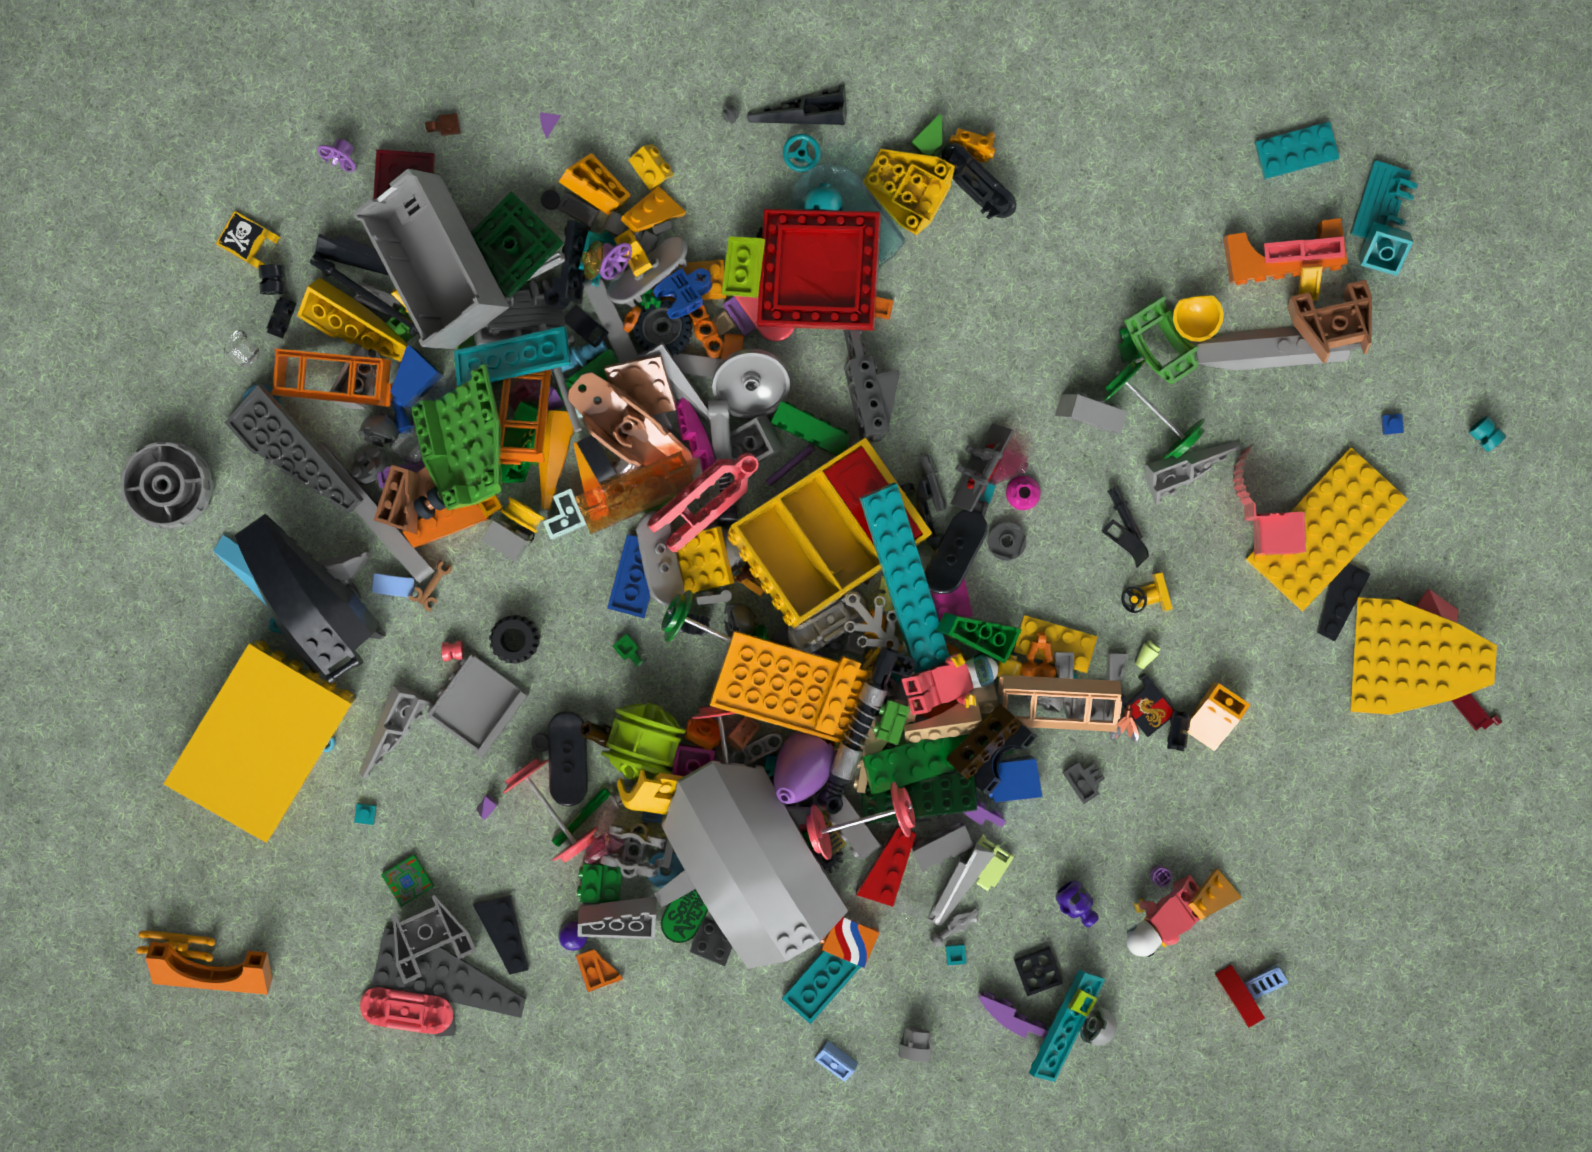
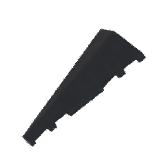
(807, 109)

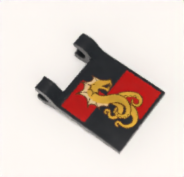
(1149, 707)

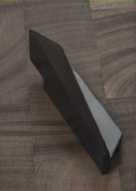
(350, 253)

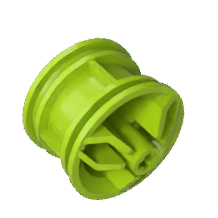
(643, 740)

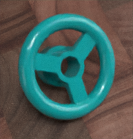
(801, 159)

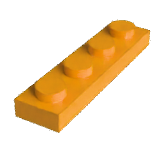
(837, 695)

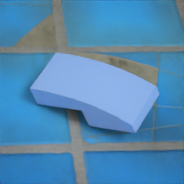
(392, 585)

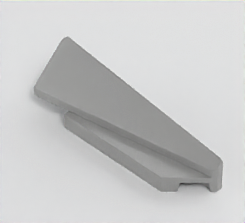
(959, 882)
(674, 889)

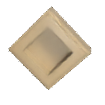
(724, 323)

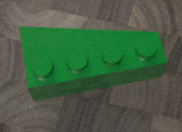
(984, 636)

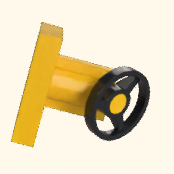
(1148, 595)

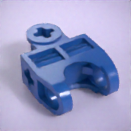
(686, 290)

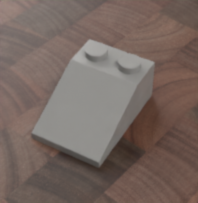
(755, 438)

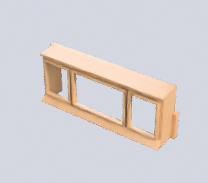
(1063, 688)

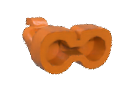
(1042, 669)

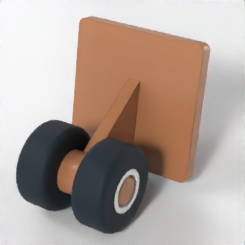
(428, 496)

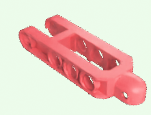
(741, 468)

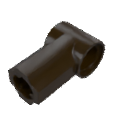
(596, 732)

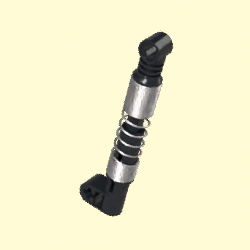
(871, 697)

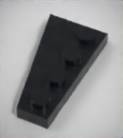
(1340, 600)
(503, 929)

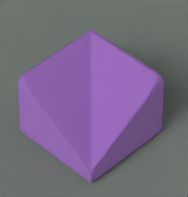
(554, 399)
(486, 806)

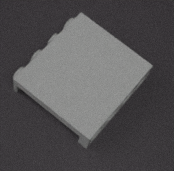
(476, 704)

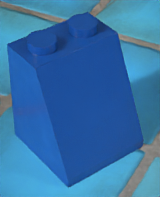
(413, 378)
(1018, 780)

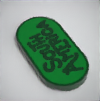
(683, 917)

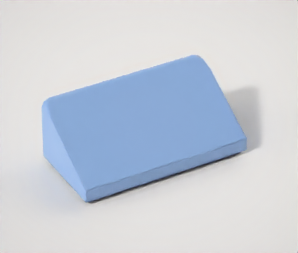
(836, 1061)

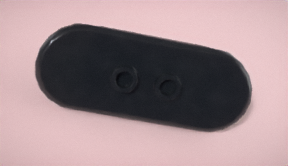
(979, 182)
(956, 552)
(567, 759)

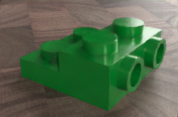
(599, 883)

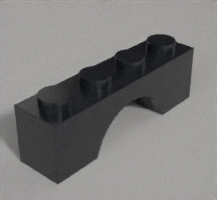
(987, 775)

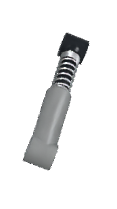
(722, 450)

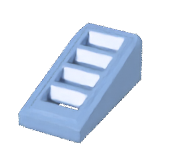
(1268, 988)

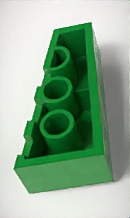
(810, 429)
(520, 439)

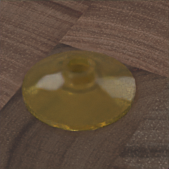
(592, 260)

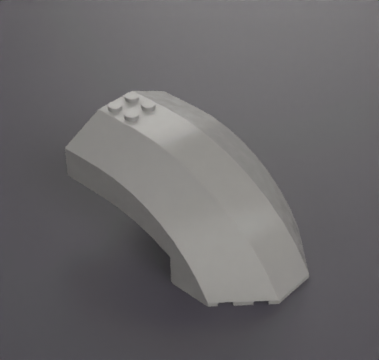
(751, 863)

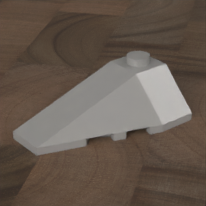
(365, 378)

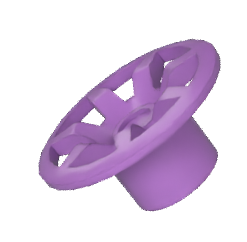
(339, 152)
(612, 257)

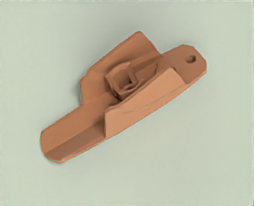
(624, 423)

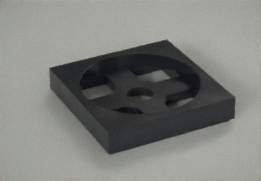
(1045, 969)

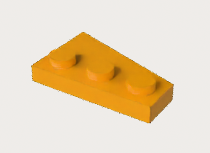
(651, 210)
(1213, 895)

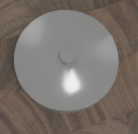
(751, 382)

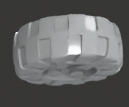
(187, 488)

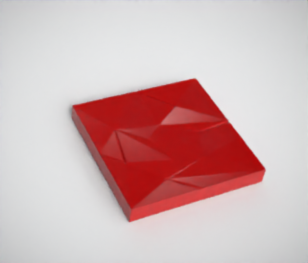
(819, 269)

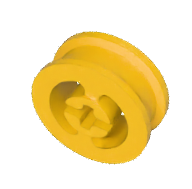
(522, 514)

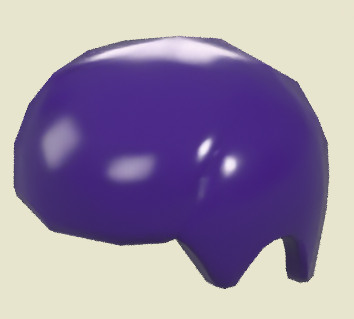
(569, 937)

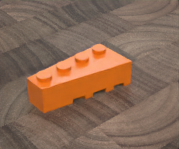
(445, 523)

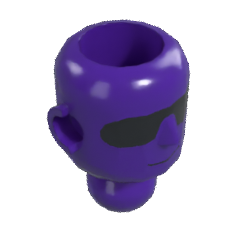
(1076, 903)

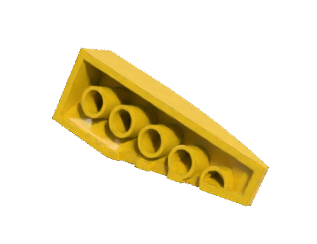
(346, 318)

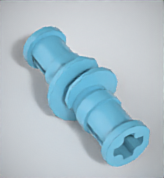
(583, 354)

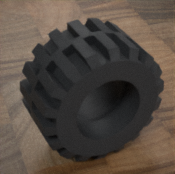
(498, 644)

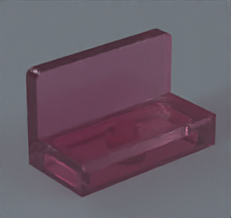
(601, 846)

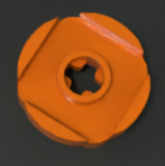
(695, 732)

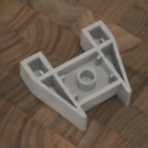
(425, 933)

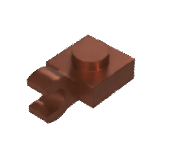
(447, 125)

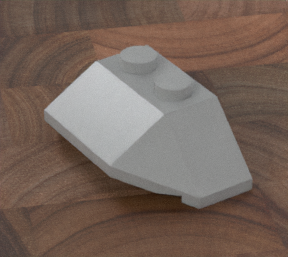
(345, 566)

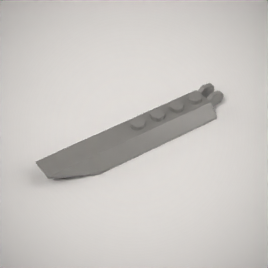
(1264, 350)

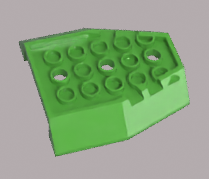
(446, 433)

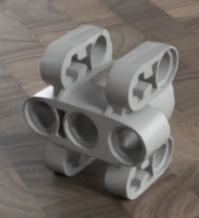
(637, 861)

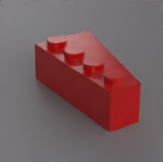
(886, 873)

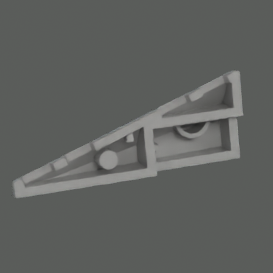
(1170, 473)

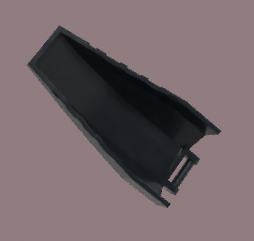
(309, 605)

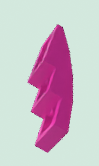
(693, 430)

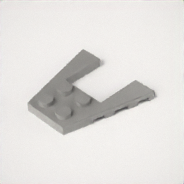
(1101, 708)

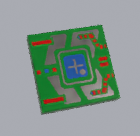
(407, 880)

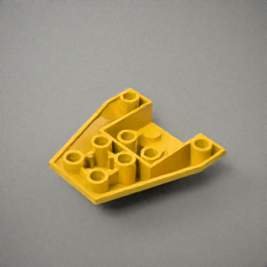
(909, 186)

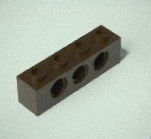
(984, 731)

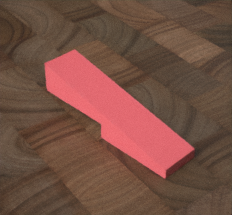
(1304, 250)

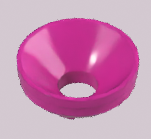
(1013, 496)

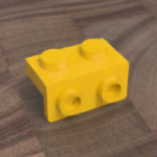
(650, 166)

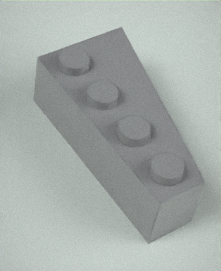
(858, 835)
(619, 919)

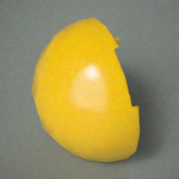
(1198, 317)

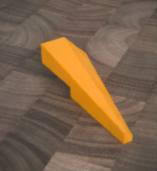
(556, 442)

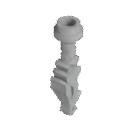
(958, 923)

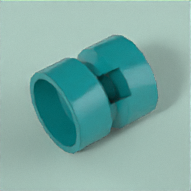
(1487, 433)

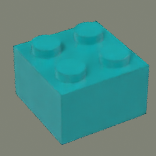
(1385, 248)

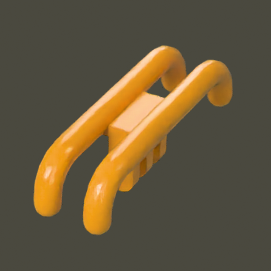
(179, 943)

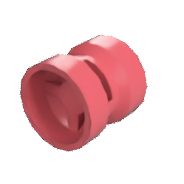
(452, 650)

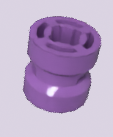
(1156, 875)

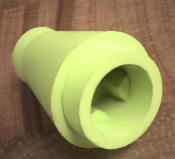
(1147, 653)

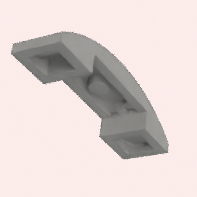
(697, 365)

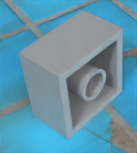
(506, 540)

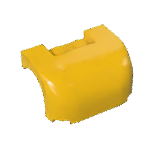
(649, 794)

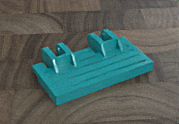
(1378, 198)

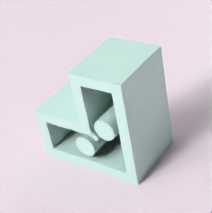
(569, 518)

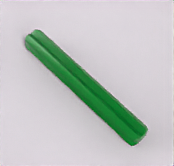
(582, 816)

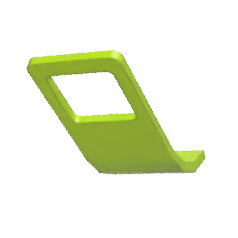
(1078, 1000)

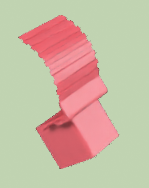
(1272, 531)

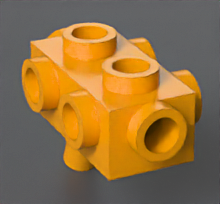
(977, 145)

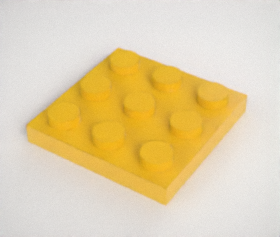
(705, 561)

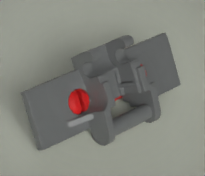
(981, 466)

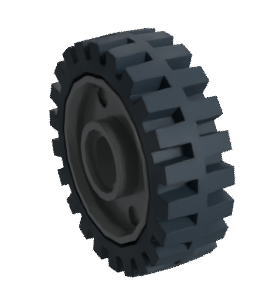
(654, 318)

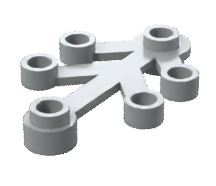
(872, 625)

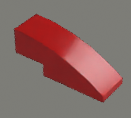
(1239, 996)

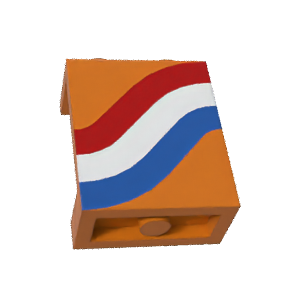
(850, 941)

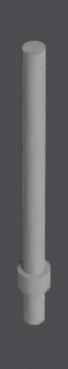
(564, 391)

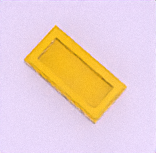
(1310, 280)

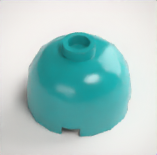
(823, 198)

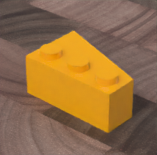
(595, 184)

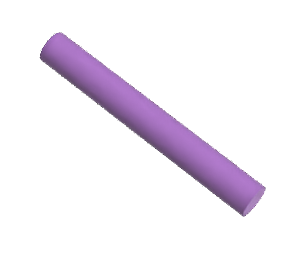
(789, 465)

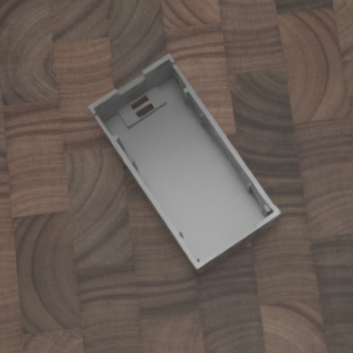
(432, 259)

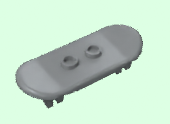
(663, 259)
(659, 562)
(826, 624)

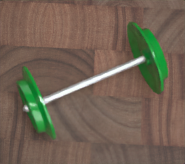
(1186, 440)
(677, 613)

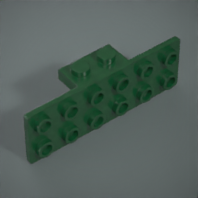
(928, 797)

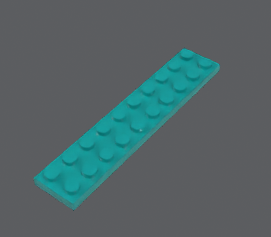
(904, 576)

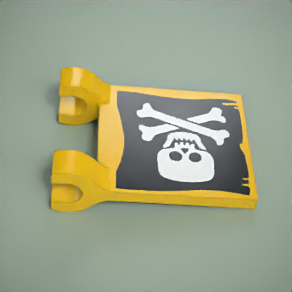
(244, 238)

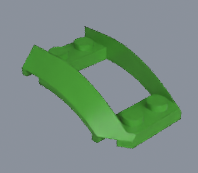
(1158, 313)

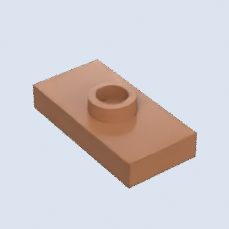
(743, 733)

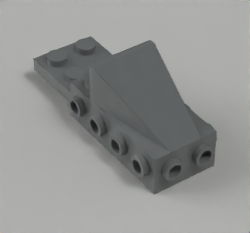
(870, 392)

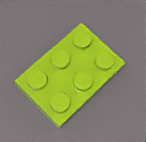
(743, 266)

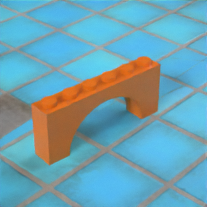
(1247, 264)
(172, 969)

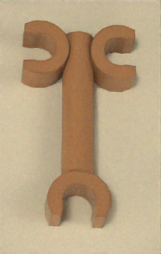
(424, 597)

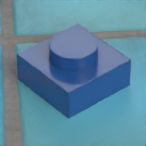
(1392, 424)

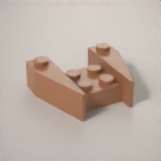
(1334, 324)

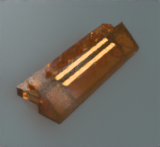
(634, 492)

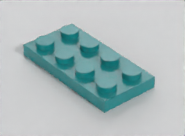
(1297, 150)
(819, 985)

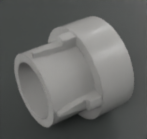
(915, 1045)

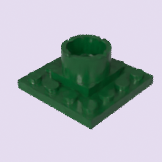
(514, 243)

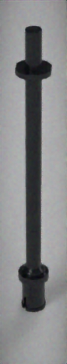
(329, 269)

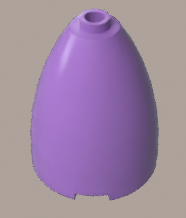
(802, 767)

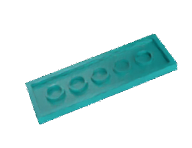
(515, 355)
(1065, 1028)

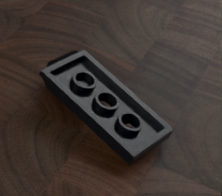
(569, 285)

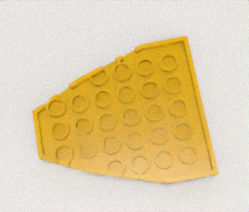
(1414, 658)

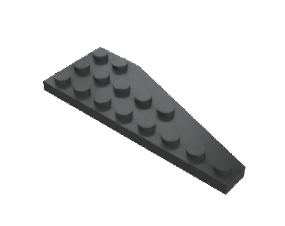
(276, 437)
(448, 978)

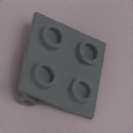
(711, 943)

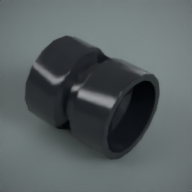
(271, 279)

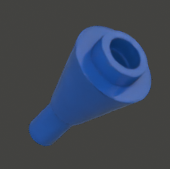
(401, 419)

